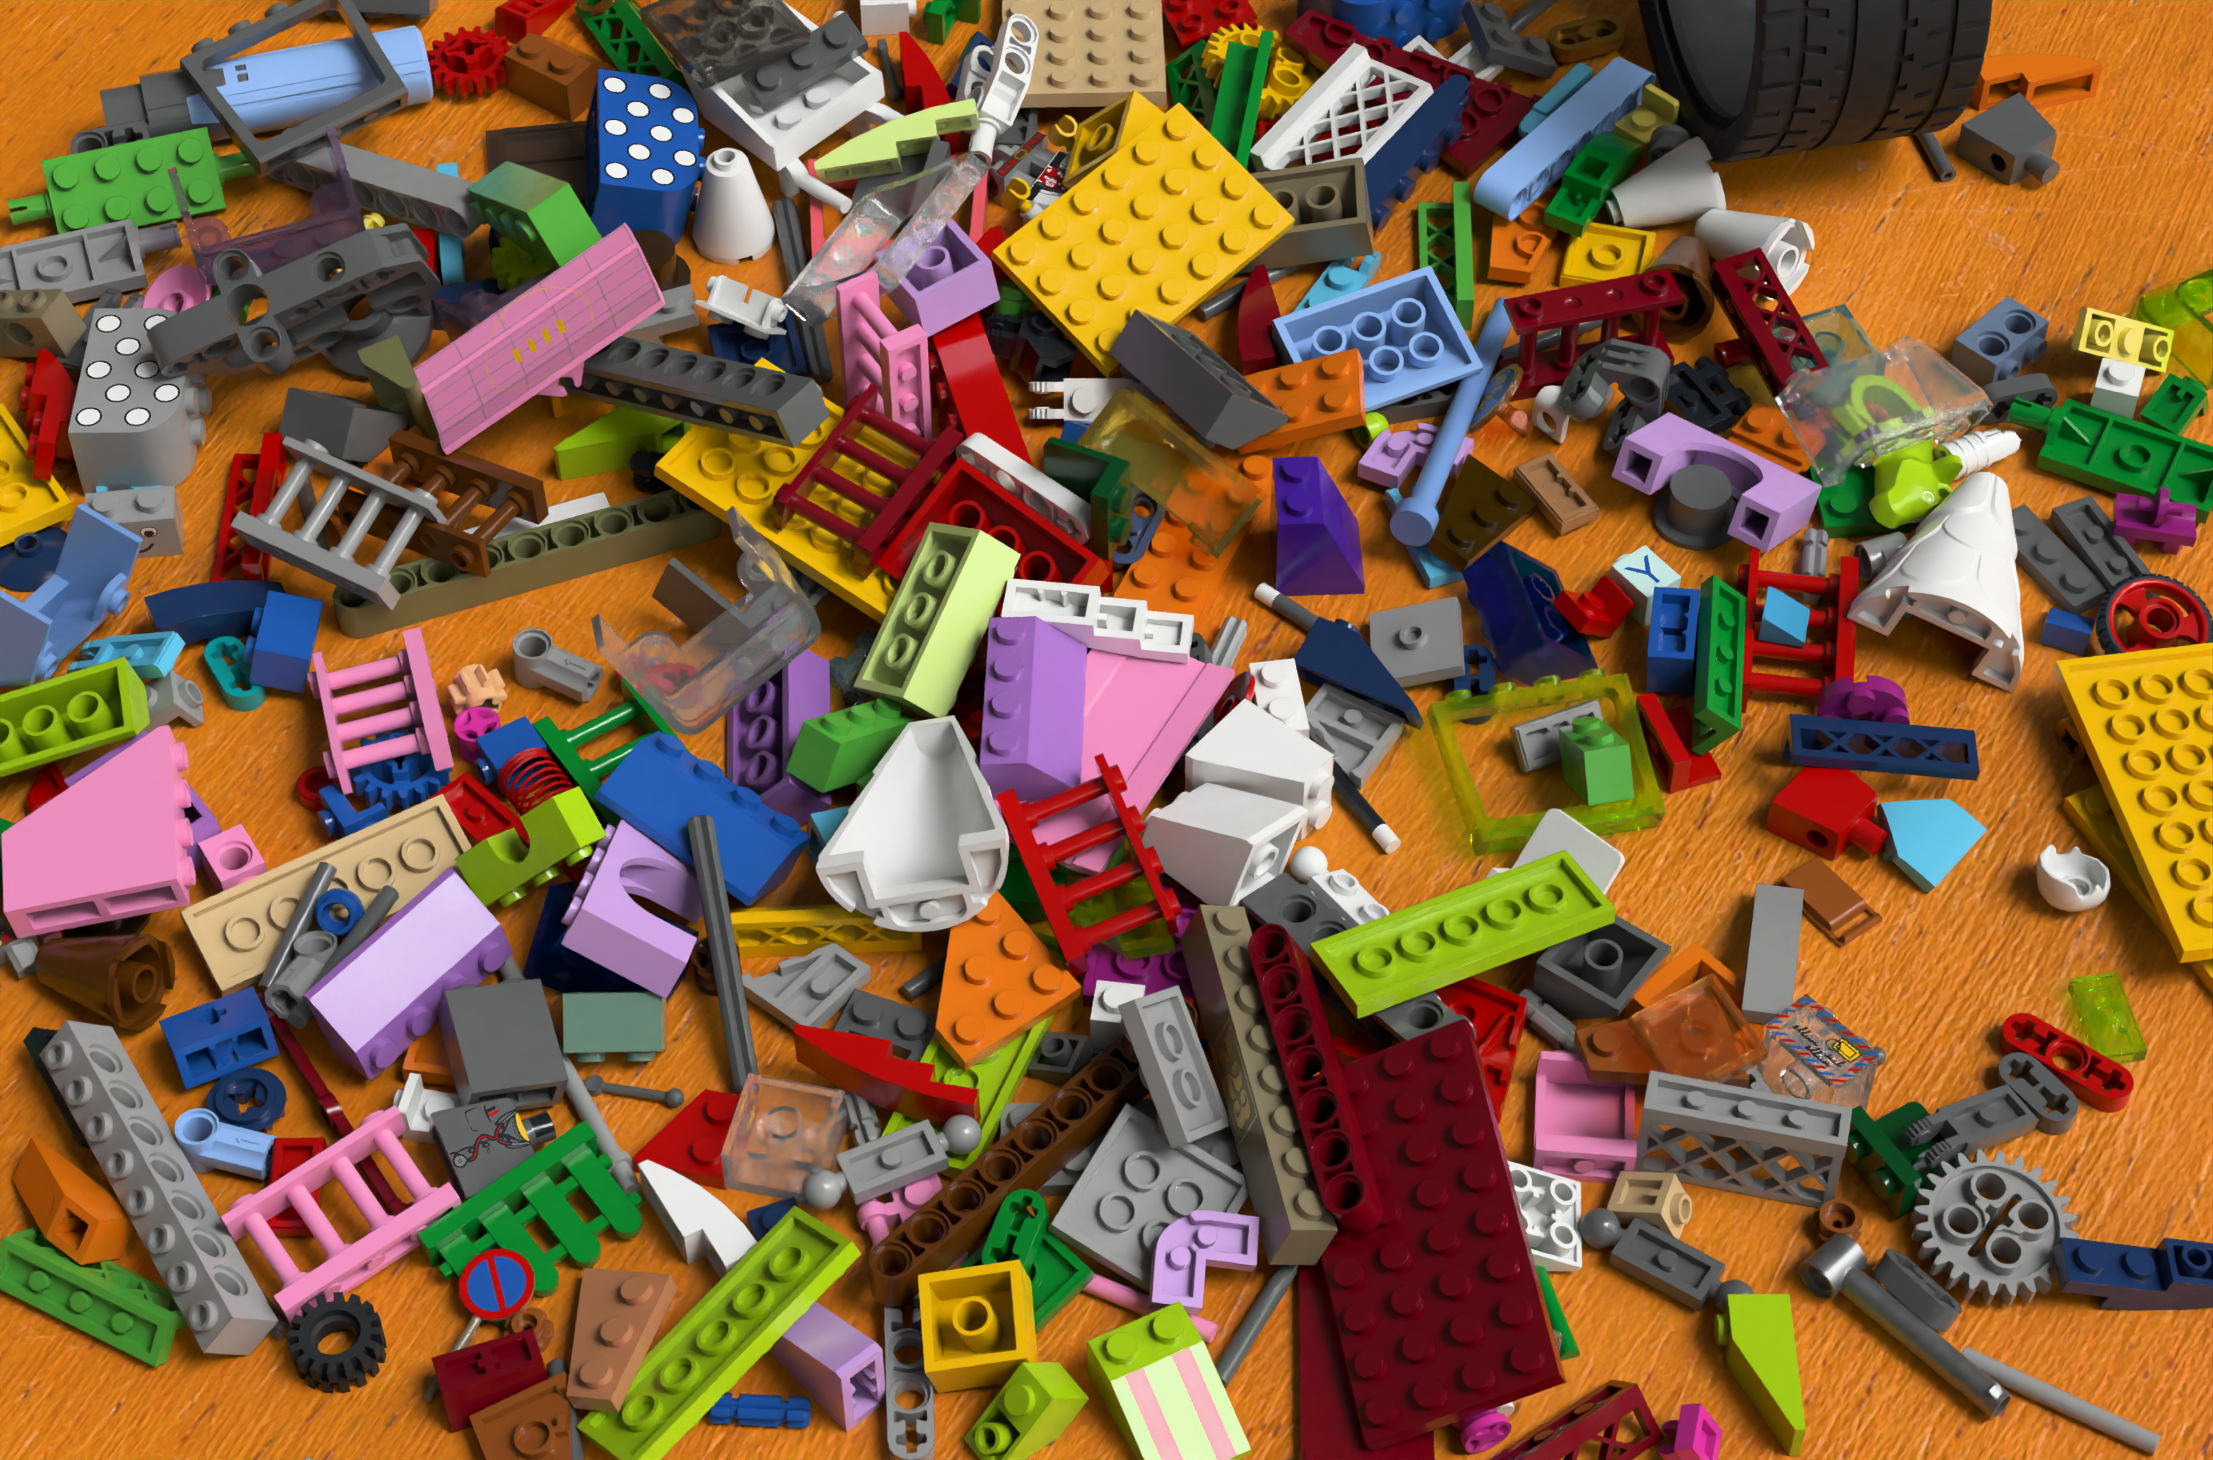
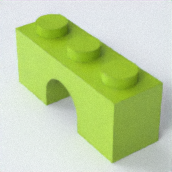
(558, 833)

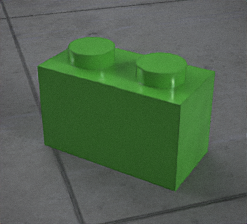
(1595, 761)

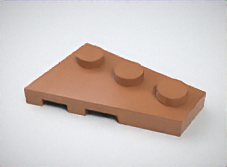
(613, 1333)

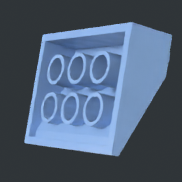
(1400, 328)

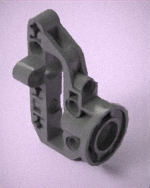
(305, 310)

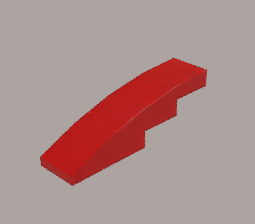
(923, 85)
(869, 1071)

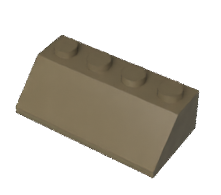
(1328, 212)

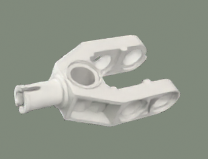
(1001, 91)

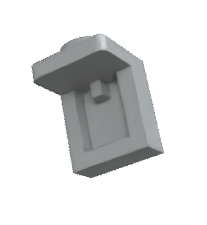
(172, 698)

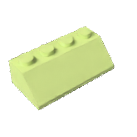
(937, 619)

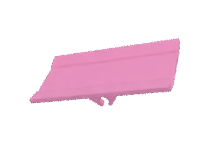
(1142, 721)

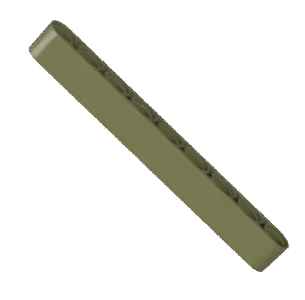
(533, 561)

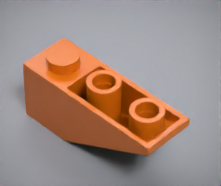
(71, 1206)

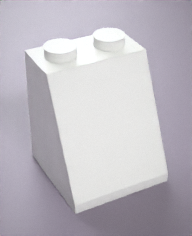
(1265, 758)
(1223, 841)

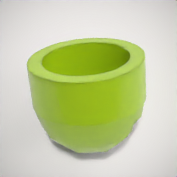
(1368, 433)

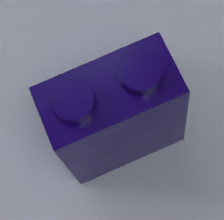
(1312, 532)

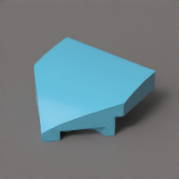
(1927, 837)

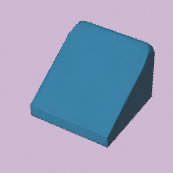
(1783, 619)

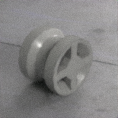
(1665, 139)

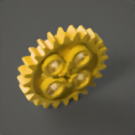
(1287, 76)

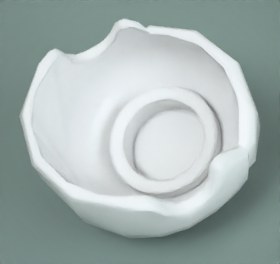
(2072, 879)

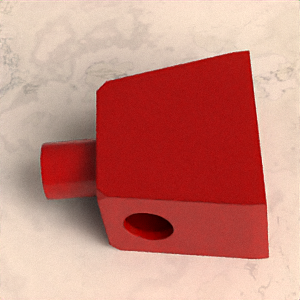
(1826, 813)

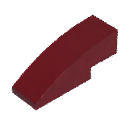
(1254, 324)

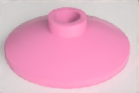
(177, 290)

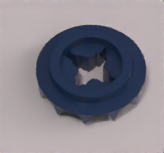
(239, 1088)

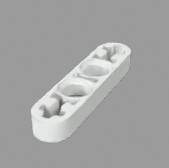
(1029, 485)

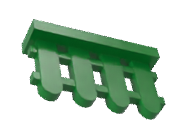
(534, 1184)

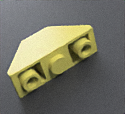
(2121, 339)

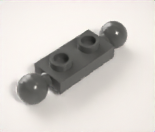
(1661, 1260)

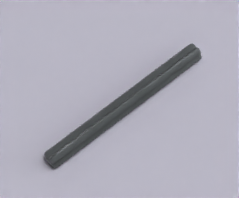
(795, 260)
(722, 949)

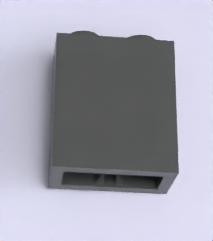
(502, 1044)

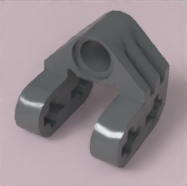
(1641, 377)

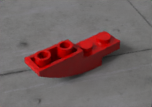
(49, 403)

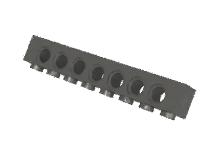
(703, 391)

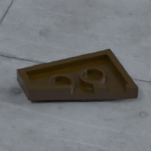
(1478, 515)

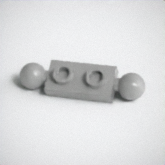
(891, 1162)

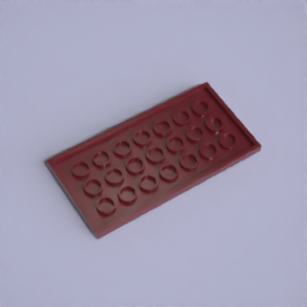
(1445, 1292)

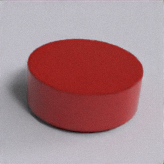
(309, 785)

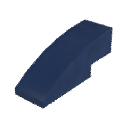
(209, 608)

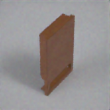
(1830, 901)

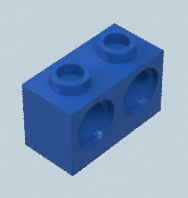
(1673, 640)

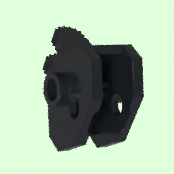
(1032, 346)

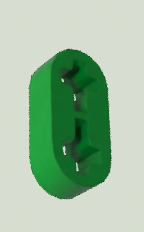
(1005, 1229)

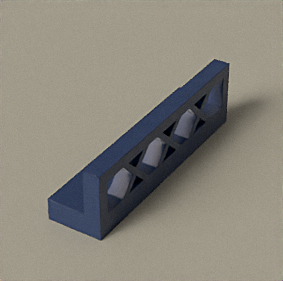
(1880, 747)

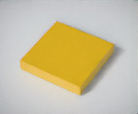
(1606, 254)

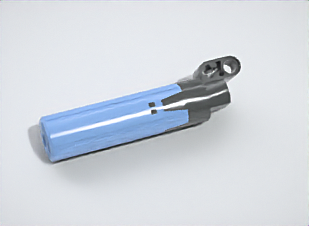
(263, 89)

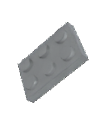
(1173, 1066)

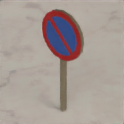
(492, 1289)

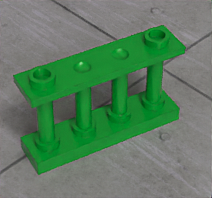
(585, 773)

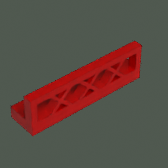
(271, 474)

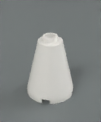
(1668, 190)
(731, 211)
(1780, 238)

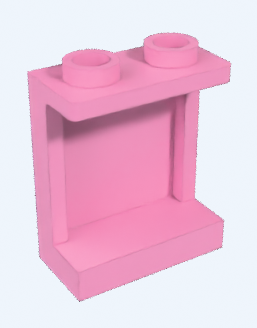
(1580, 1124)

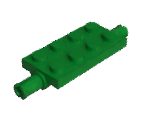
(2119, 453)

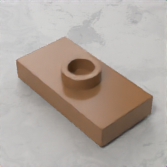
(1556, 492)

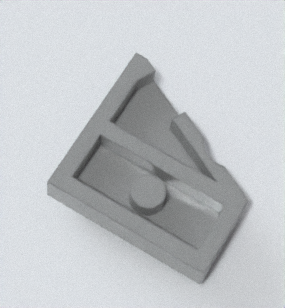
(1352, 731)
(808, 987)

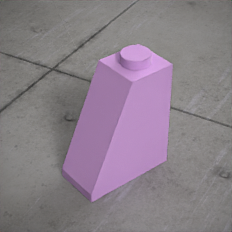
(834, 1365)

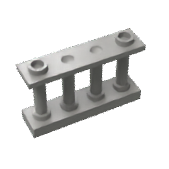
(337, 564)

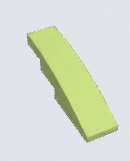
(880, 148)

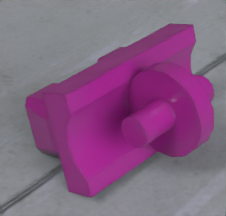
(2155, 519)

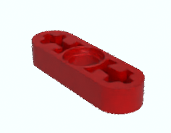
(2059, 1043)

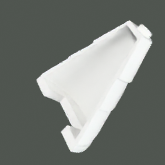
(1959, 578)
(921, 835)

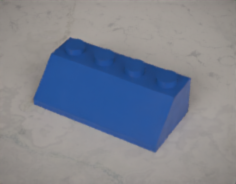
(666, 786)

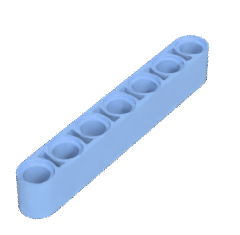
(1553, 145)

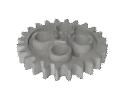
(1954, 1200)

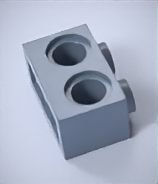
(2000, 343)

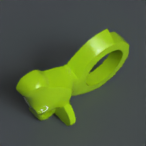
(1911, 484)

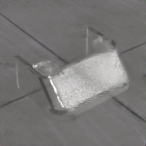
(731, 654)

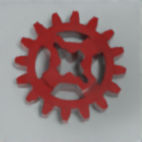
(469, 62)

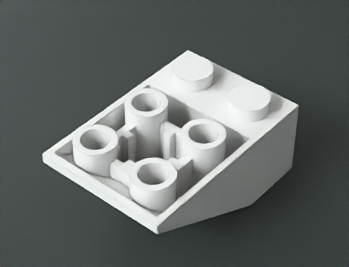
(1550, 1216)

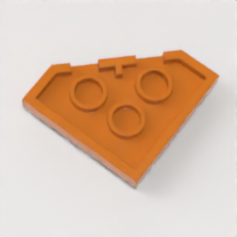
(997, 984)

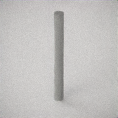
(2065, 1402)

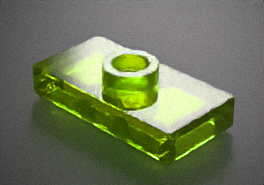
(2107, 1017)

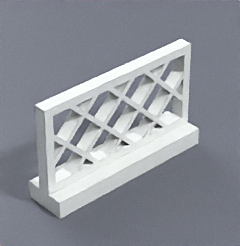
(1325, 101)

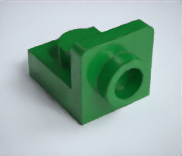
(2176, 404)

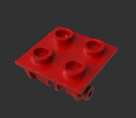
(1199, 18)

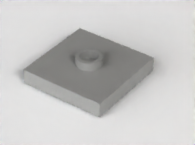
(1420, 641)

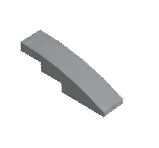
(1772, 952)

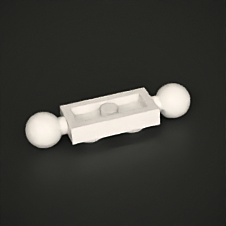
(1335, 888)

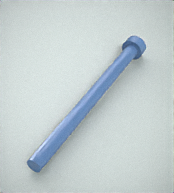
(1416, 516)

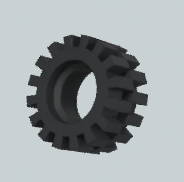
(332, 1318)

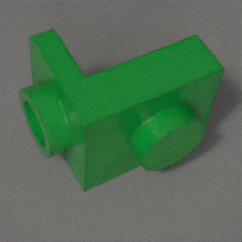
(942, 15)

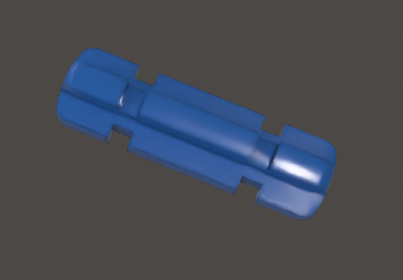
(762, 1410)

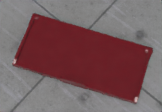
(1327, 1403)

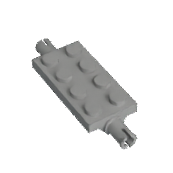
(86, 259)

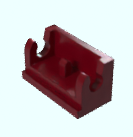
(487, 1374)

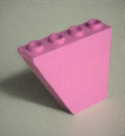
(104, 844)

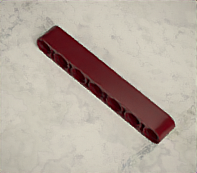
(1327, 1091)

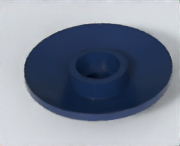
(31, 559)

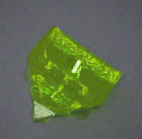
(1136, 943)

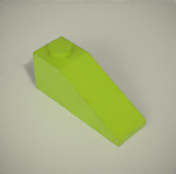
(1764, 1361)

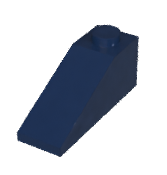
(1342, 659)

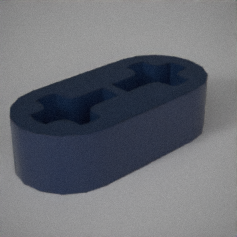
(1476, 683)

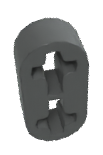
(2031, 387)
(2039, 1091)
(1916, 1290)

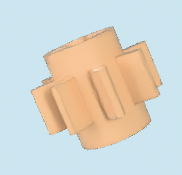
(477, 688)

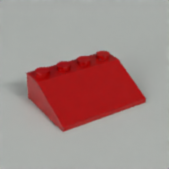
(976, 502)

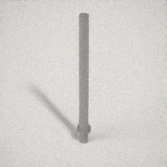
(587, 1109)

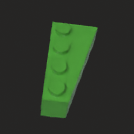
(534, 213)

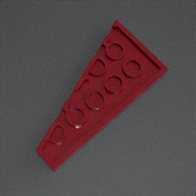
(1491, 111)

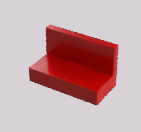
(1669, 746)

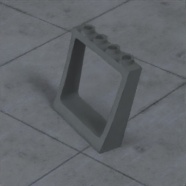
(311, 135)

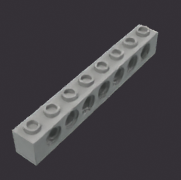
(158, 1189)

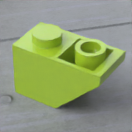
(1027, 1413)

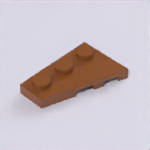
(1616, 1056)

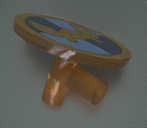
(1495, 402)

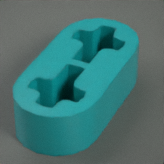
(227, 677)

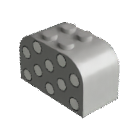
(128, 417)

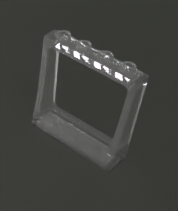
(870, 224)

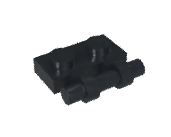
(1693, 400)

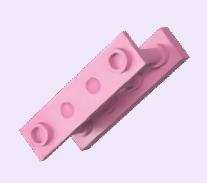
(882, 356)
(423, 710)
(345, 1263)

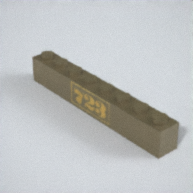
(1255, 1088)

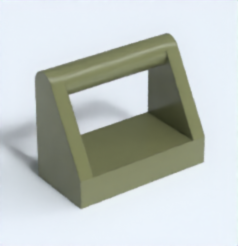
(396, 383)

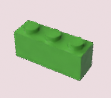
(846, 743)

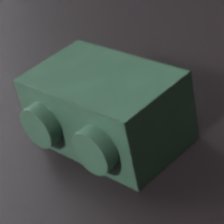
(614, 1023)

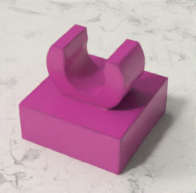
(1694, 1435)

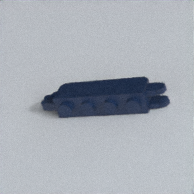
(1415, 148)

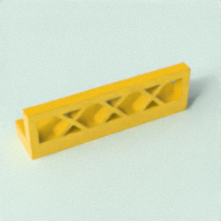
(810, 927)

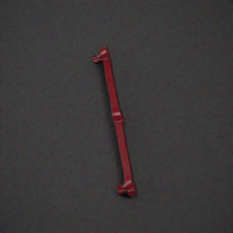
(331, 1109)

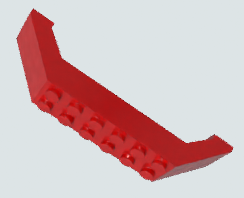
(969, 384)

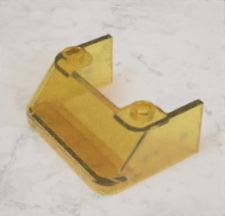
(1176, 470)

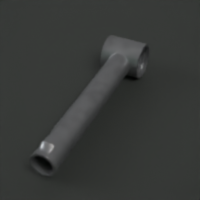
(1840, 1267)

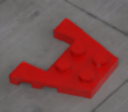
(1498, 1026)

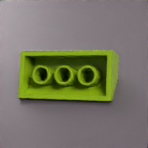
(71, 715)

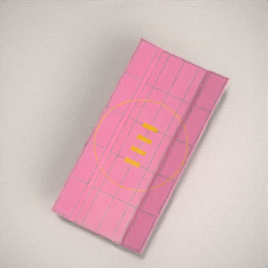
(539, 338)

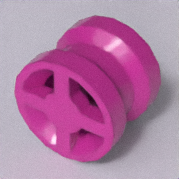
(471, 725)
(1483, 1430)

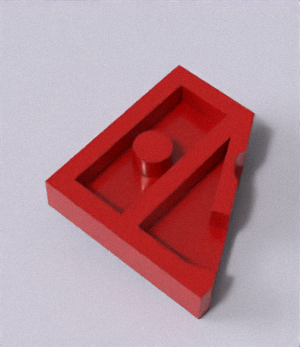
(694, 1139)

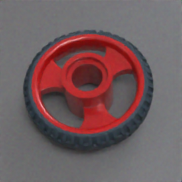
(2159, 612)

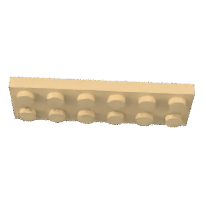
(245, 923)

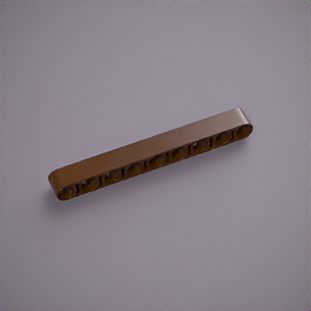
(1012, 1160)

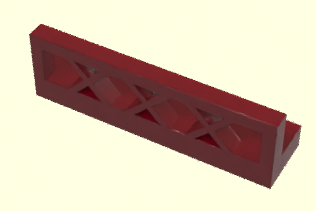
(1750, 320)
(1586, 1419)

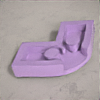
(1395, 454)
(1190, 1246)

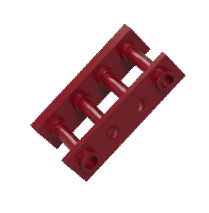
(1583, 304)
(889, 513)

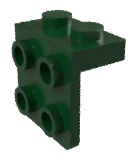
(1102, 483)
(1887, 1159)

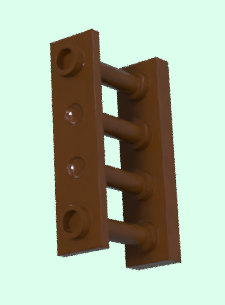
(463, 475)

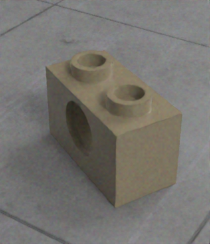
(38, 321)

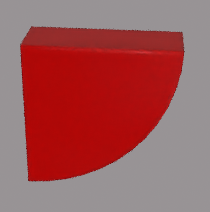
(46, 787)

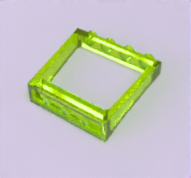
(1514, 832)

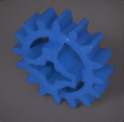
(392, 786)

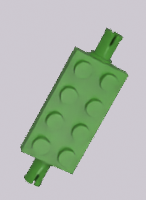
(132, 183)

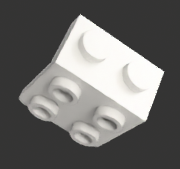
(1561, 832)

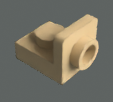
(1652, 1198)

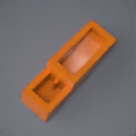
(2040, 78)

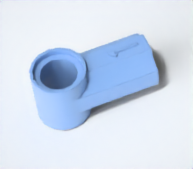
(223, 1145)

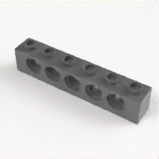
(1309, 920)

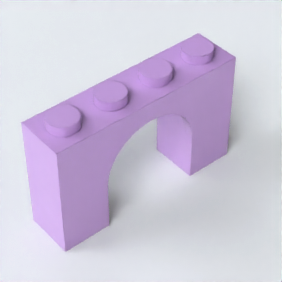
(1770, 497)
(614, 928)

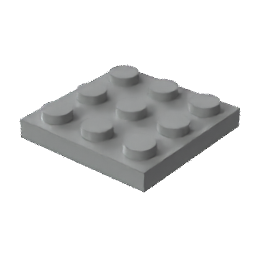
(1137, 1191)

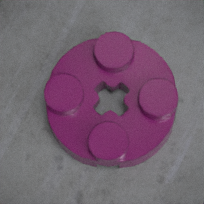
(1870, 700)

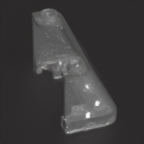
(1879, 406)

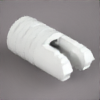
(1979, 449)

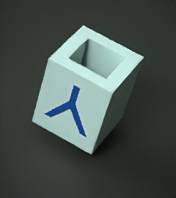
(1638, 576)

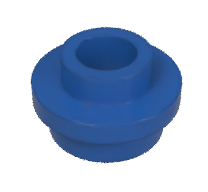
(326, 917)

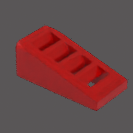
(522, 17)

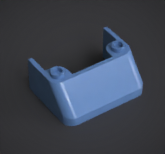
(70, 604)

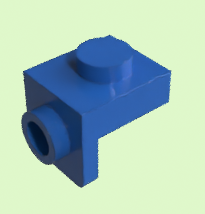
(339, 816)

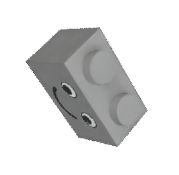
(147, 513)

